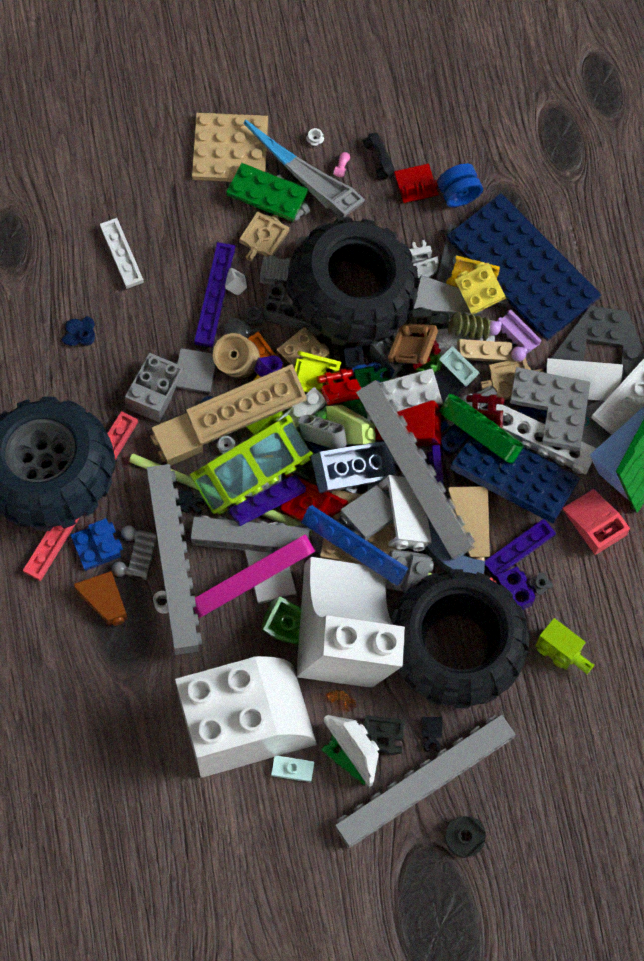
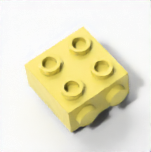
(480, 288)

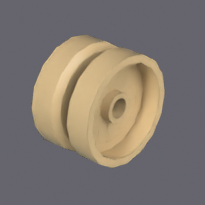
(235, 355)

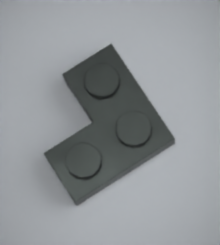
(424, 317)

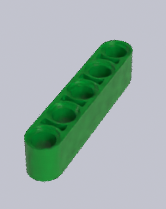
(481, 428)

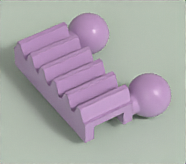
(518, 332)

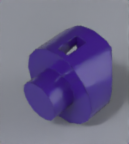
(267, 365)

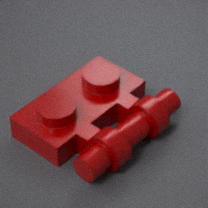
(339, 391)

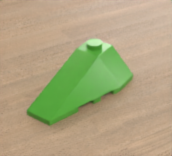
(282, 621)

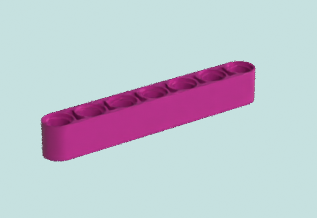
(253, 575)

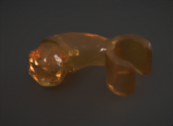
(340, 695)

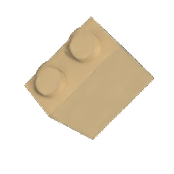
(301, 341)
(176, 440)

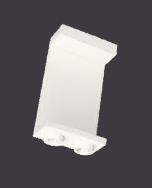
(408, 515)

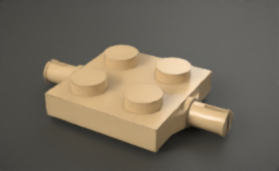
(263, 235)
(503, 376)

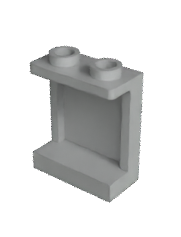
(368, 513)

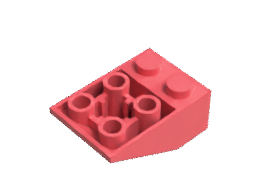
(596, 521)

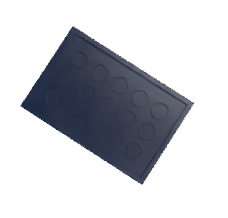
(527, 482)

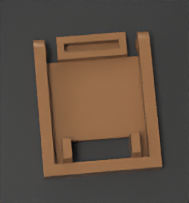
(410, 348)

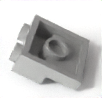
(418, 565)

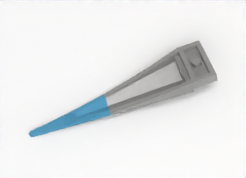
(329, 191)

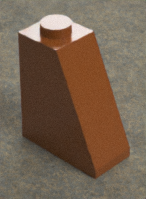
(103, 597)

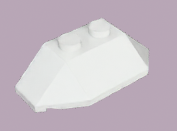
(355, 744)

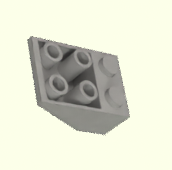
(153, 387)

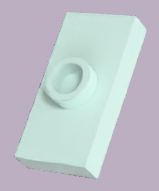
(292, 768)

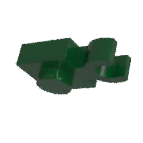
(368, 375)

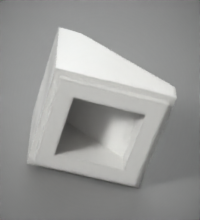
(235, 281)

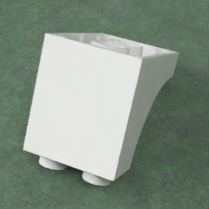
(346, 625)

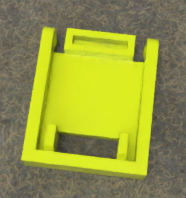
(312, 366)

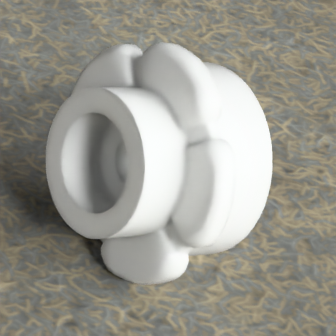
(315, 133)
(225, 440)

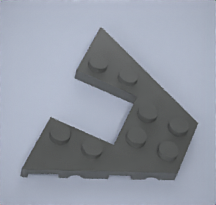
(603, 327)

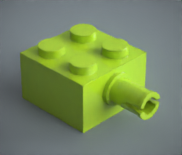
(563, 647)

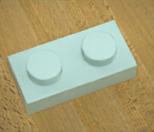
(459, 366)

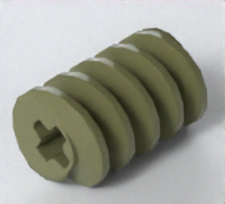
(469, 324)

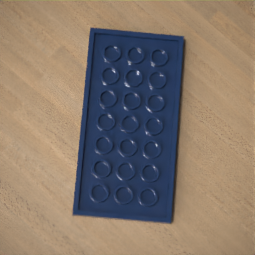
(531, 271)

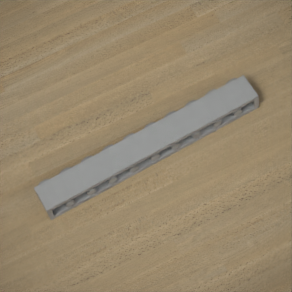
(415, 469)
(172, 559)
(424, 781)

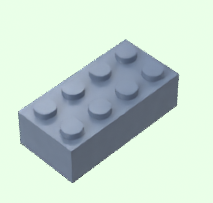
(352, 466)

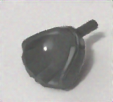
(239, 326)

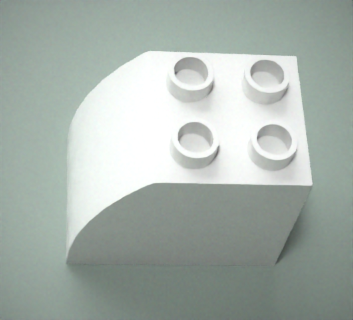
(244, 713)

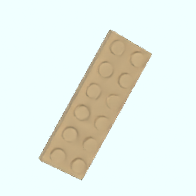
(246, 404)

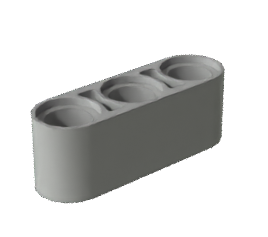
(322, 432)

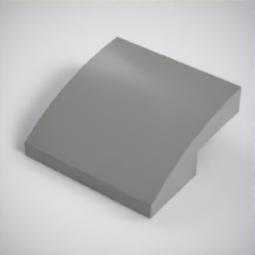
(197, 371)

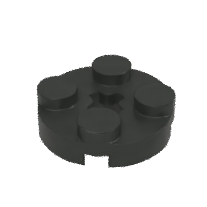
(465, 848)

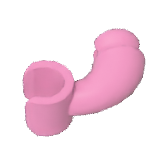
(343, 159)

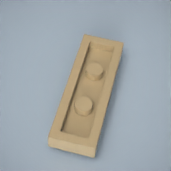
(485, 350)

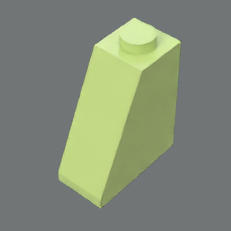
(356, 427)

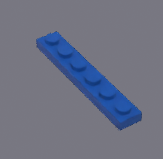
(354, 545)

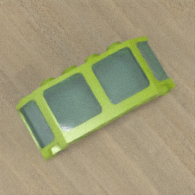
(251, 465)

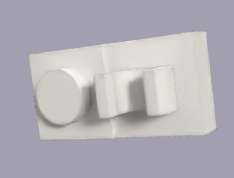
(420, 254)

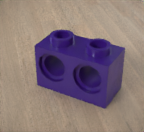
(519, 588)

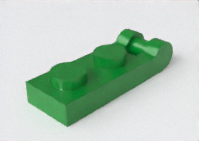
(342, 759)

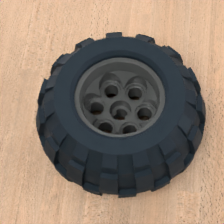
(54, 494)

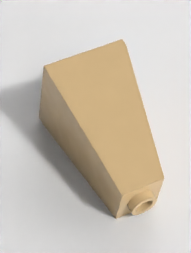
(472, 506)

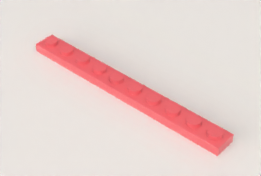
(54, 539)

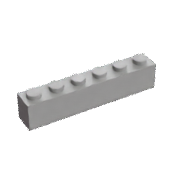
(250, 536)

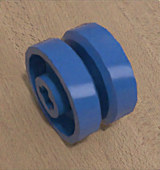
(460, 185)

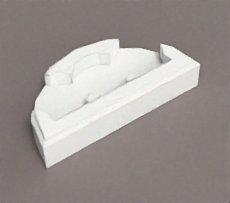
(427, 267)

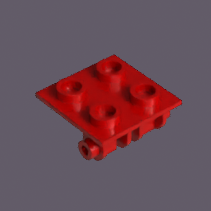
(416, 183)

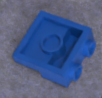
(97, 544)

